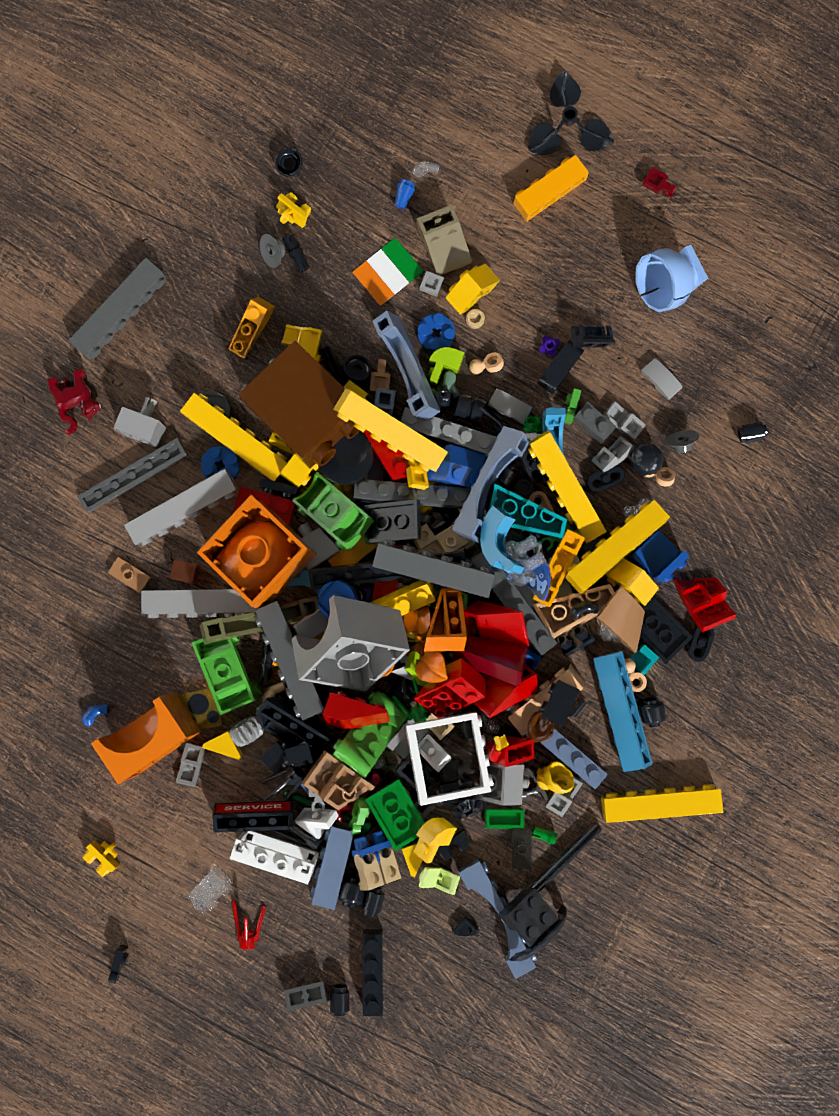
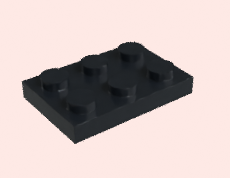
(393, 521)
(662, 631)

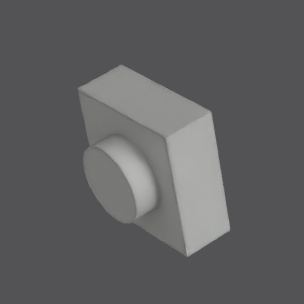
(431, 283)

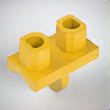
(290, 211)
(105, 854)

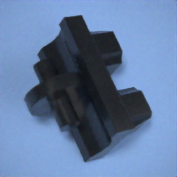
(576, 640)
(458, 838)

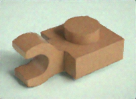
(380, 378)

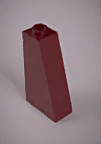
(495, 658)

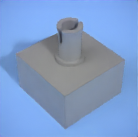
(141, 424)
(507, 784)

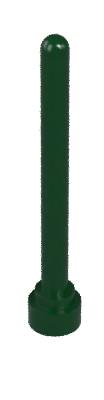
(346, 817)

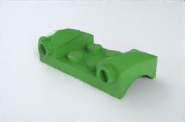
(333, 512)
(226, 674)
(365, 744)

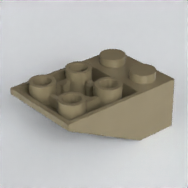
(444, 240)

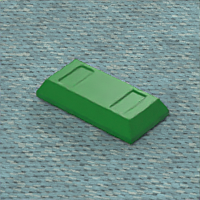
(504, 818)

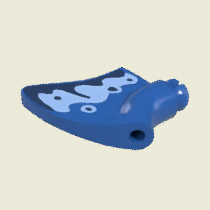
(541, 585)

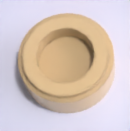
(475, 318)

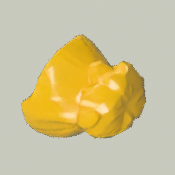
(556, 778)

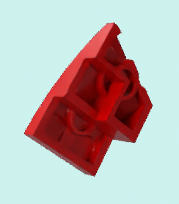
(705, 601)

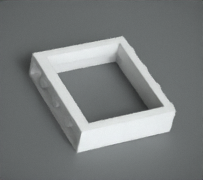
(416, 762)
(275, 856)

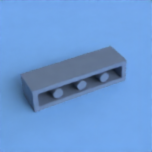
(575, 759)
(333, 866)

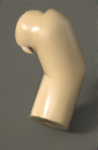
(273, 690)

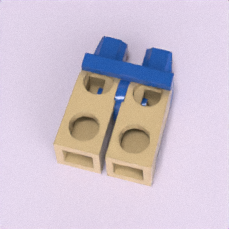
(375, 861)

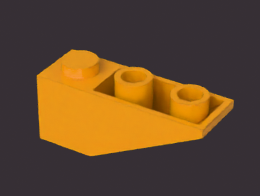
(251, 326)

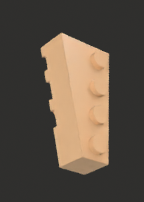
(558, 617)
(522, 713)

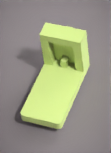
(440, 879)

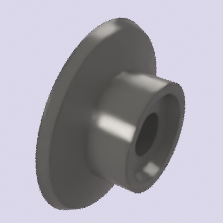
(271, 250)
(682, 440)

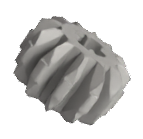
(246, 731)

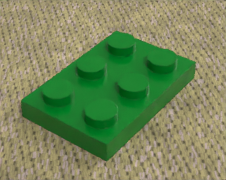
(396, 814)

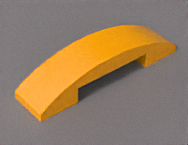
(561, 562)

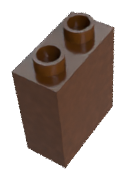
(297, 404)

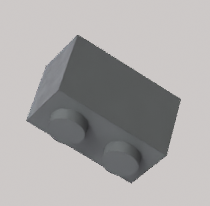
(594, 423)

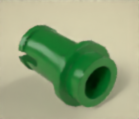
(544, 834)

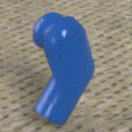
(92, 712)

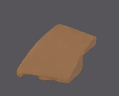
(623, 618)
(335, 781)

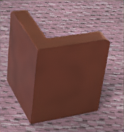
(184, 571)

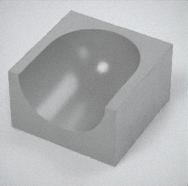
(356, 647)

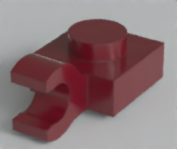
(657, 181)

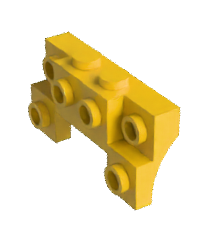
(307, 337)

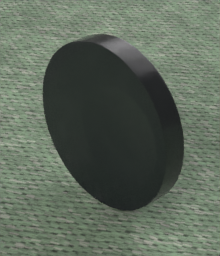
(351, 460)

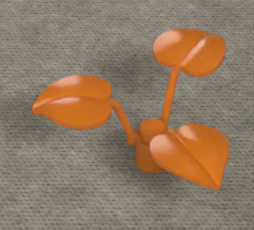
(432, 663)

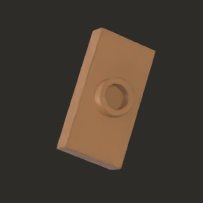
(129, 575)

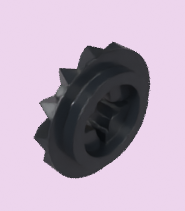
(467, 808)

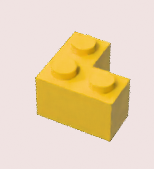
(471, 287)
(632, 580)

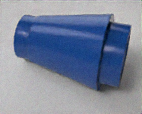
(404, 192)

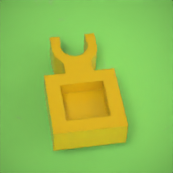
(416, 476)

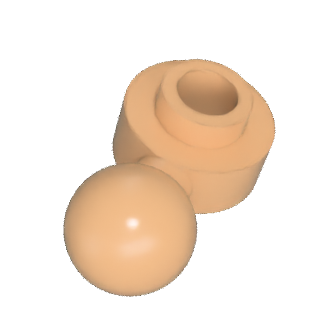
(493, 362)
(664, 476)
(630, 664)

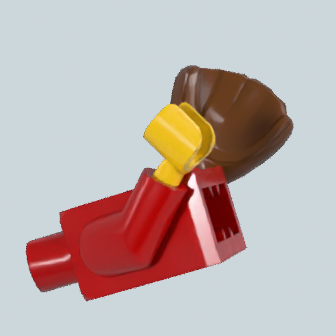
(515, 750)

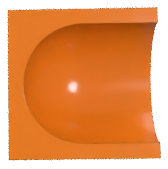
(257, 553)
(146, 738)

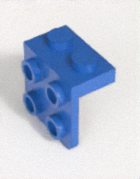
(660, 558)

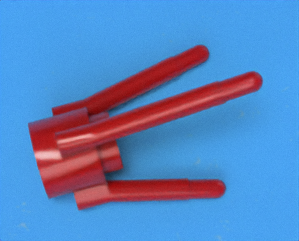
(247, 938)

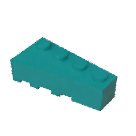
(527, 514)

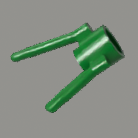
(418, 712)

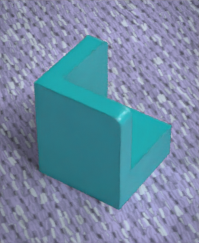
(644, 659)

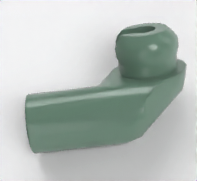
(449, 382)

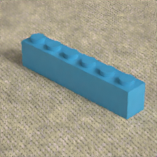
(622, 711)

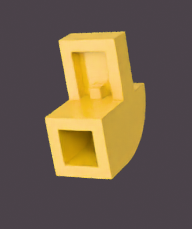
(431, 835)

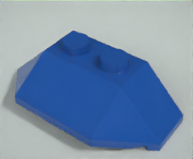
(458, 468)

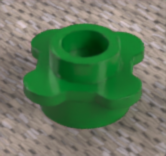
(532, 425)

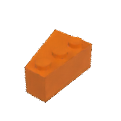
(447, 626)

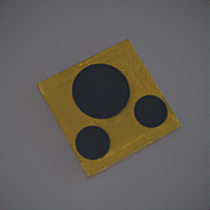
(202, 708)

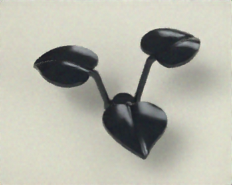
(567, 92)

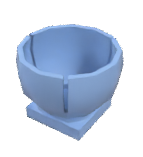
(671, 272)

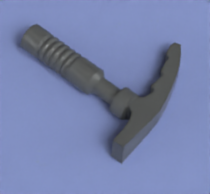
(535, 789)

